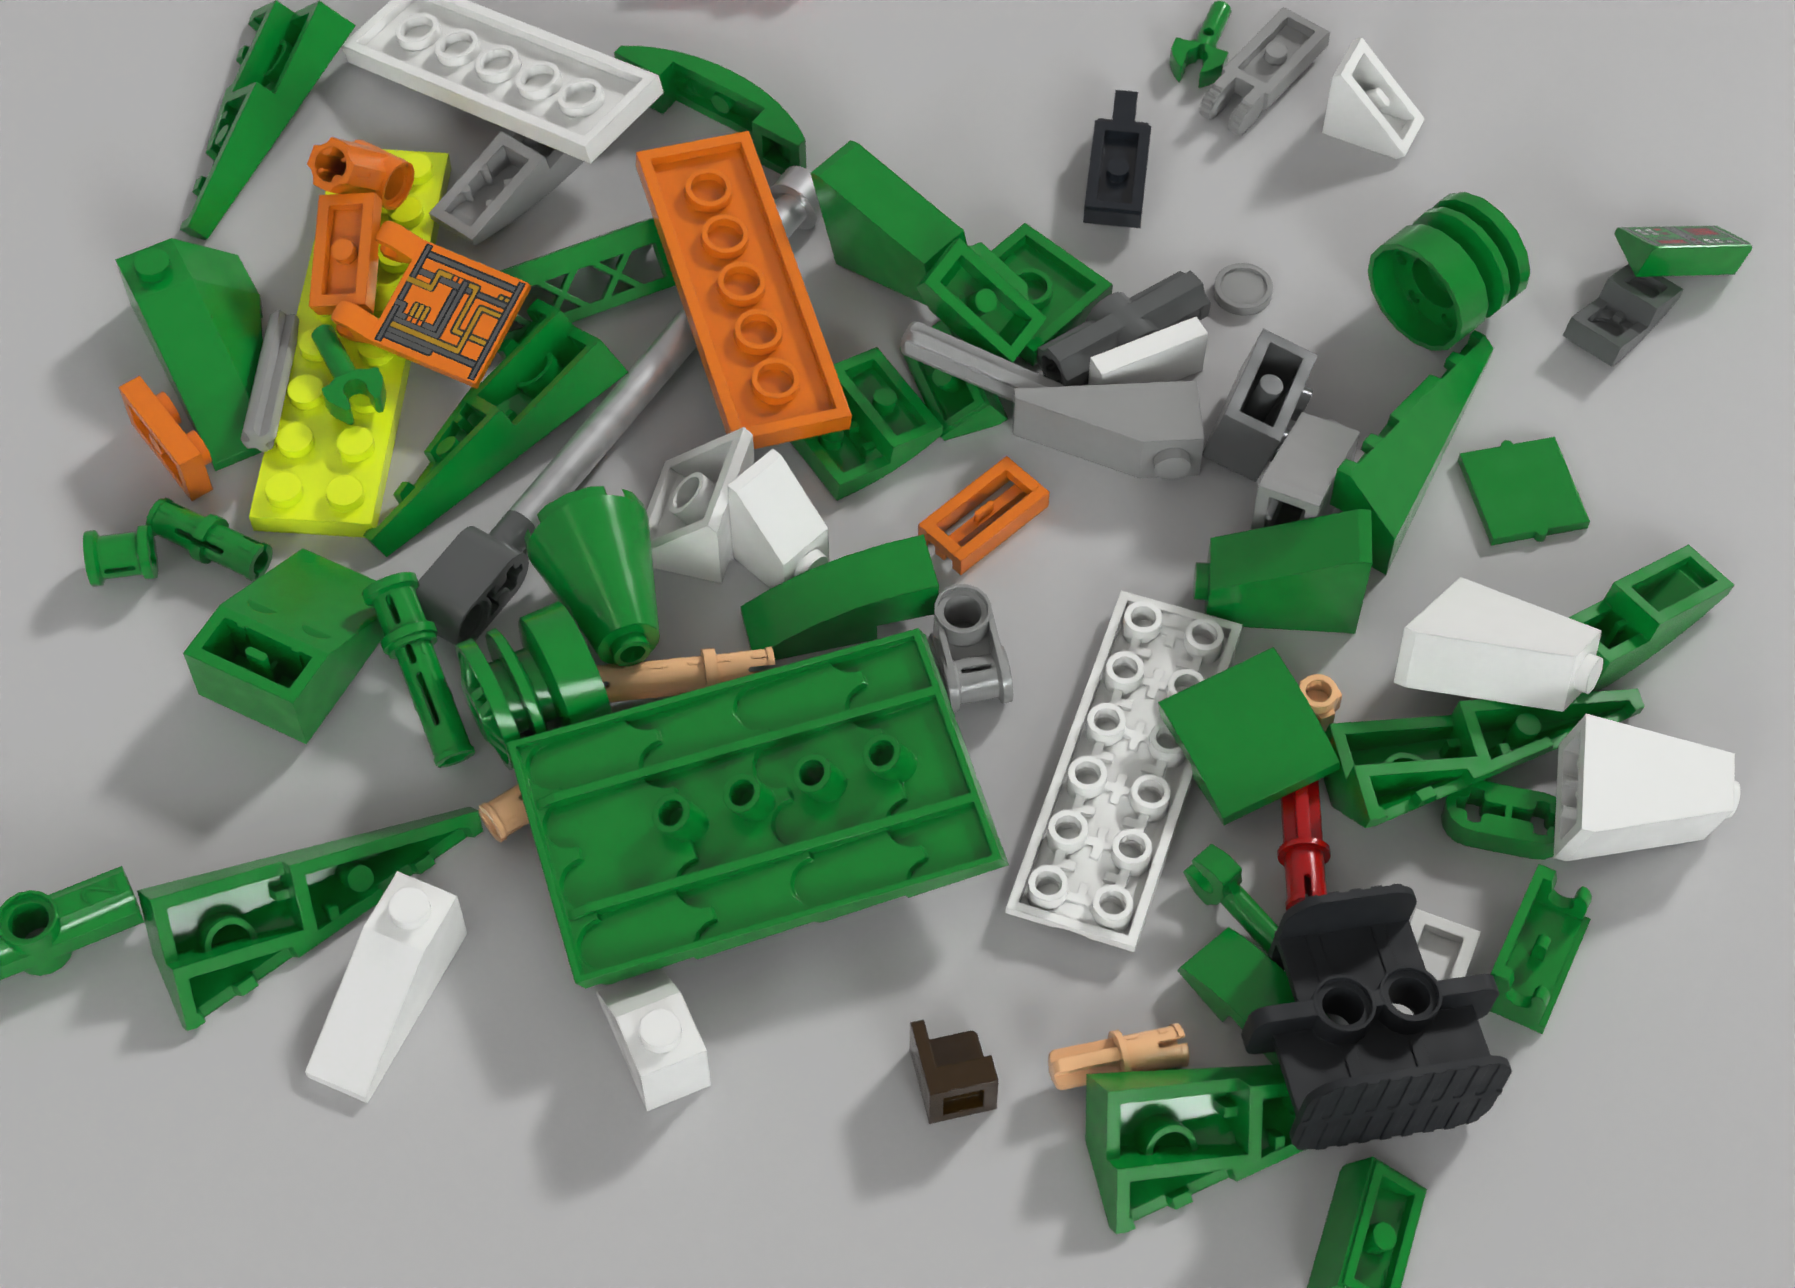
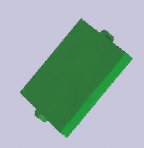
(1523, 491)

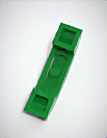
(725, 99)

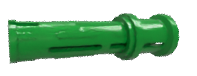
(411, 642)

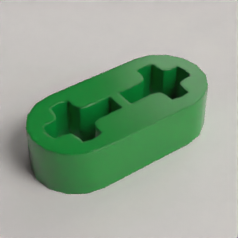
(1504, 819)

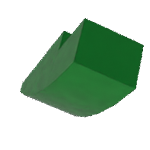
(844, 600)
(1652, 610)

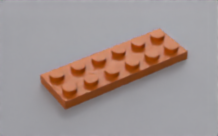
(742, 290)

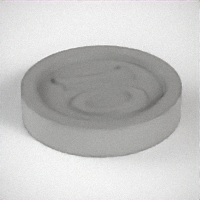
(1243, 289)

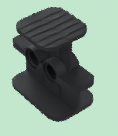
(1386, 1067)

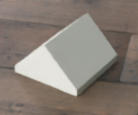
(692, 507)

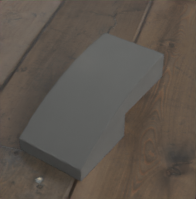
(1622, 314)

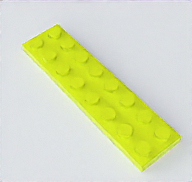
(322, 470)

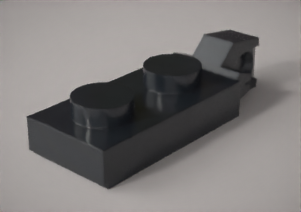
(1118, 166)

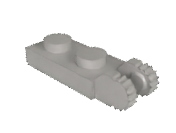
(1265, 68)

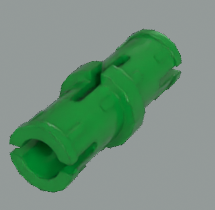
(209, 539)

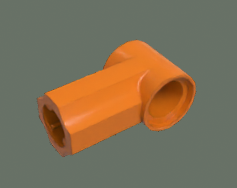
(361, 168)

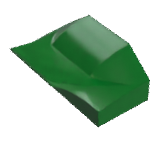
(981, 300)

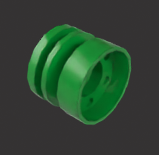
(1449, 271)
(532, 686)

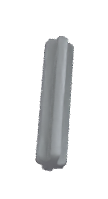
(969, 362)
(270, 382)

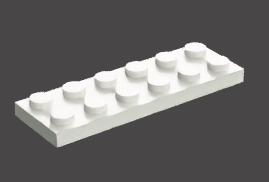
(505, 72)

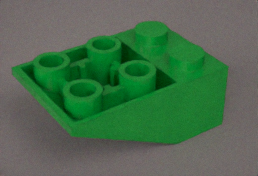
(287, 644)

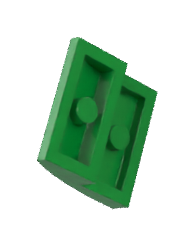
(884, 432)
(1249, 736)

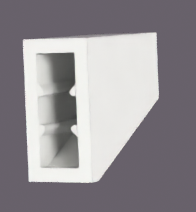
(1498, 650)
(1637, 790)

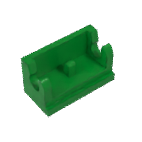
(1539, 951)

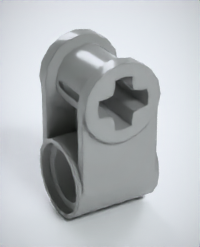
(970, 658)

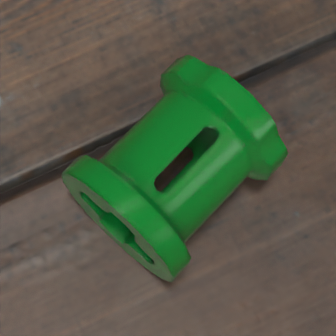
(120, 555)

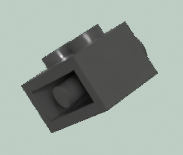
(1260, 405)

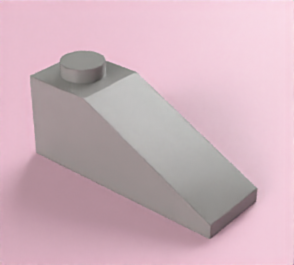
(1125, 427)

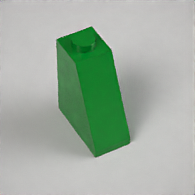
(880, 221)
(1290, 574)

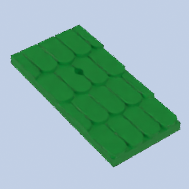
(753, 808)

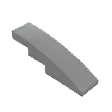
(501, 186)

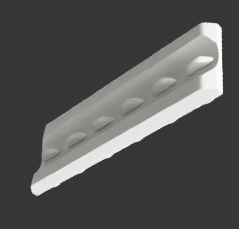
(1120, 776)

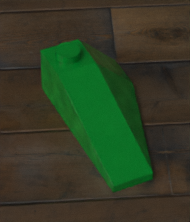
(205, 333)

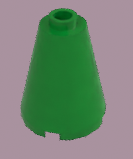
(600, 567)

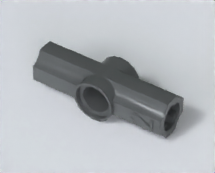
(1120, 321)

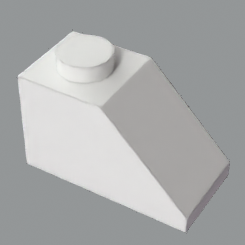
(775, 523)
(656, 1037)

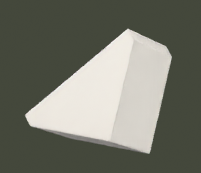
(1370, 105)

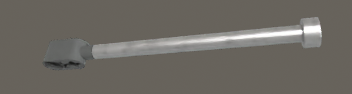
(486, 570)

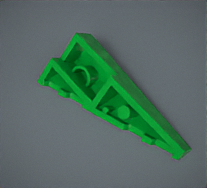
(266, 93)
(526, 397)
(1408, 450)
(1417, 760)
(243, 921)
(1181, 1131)

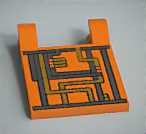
(443, 311)

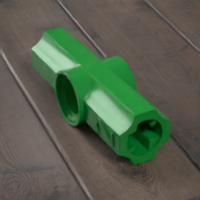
(70, 920)

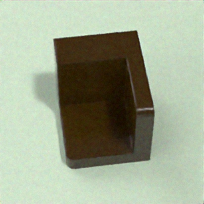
(952, 1074)

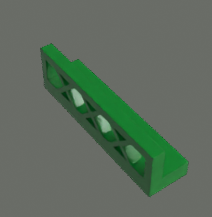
(590, 254)

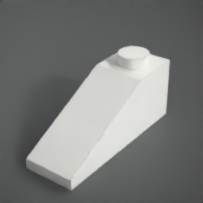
(387, 984)

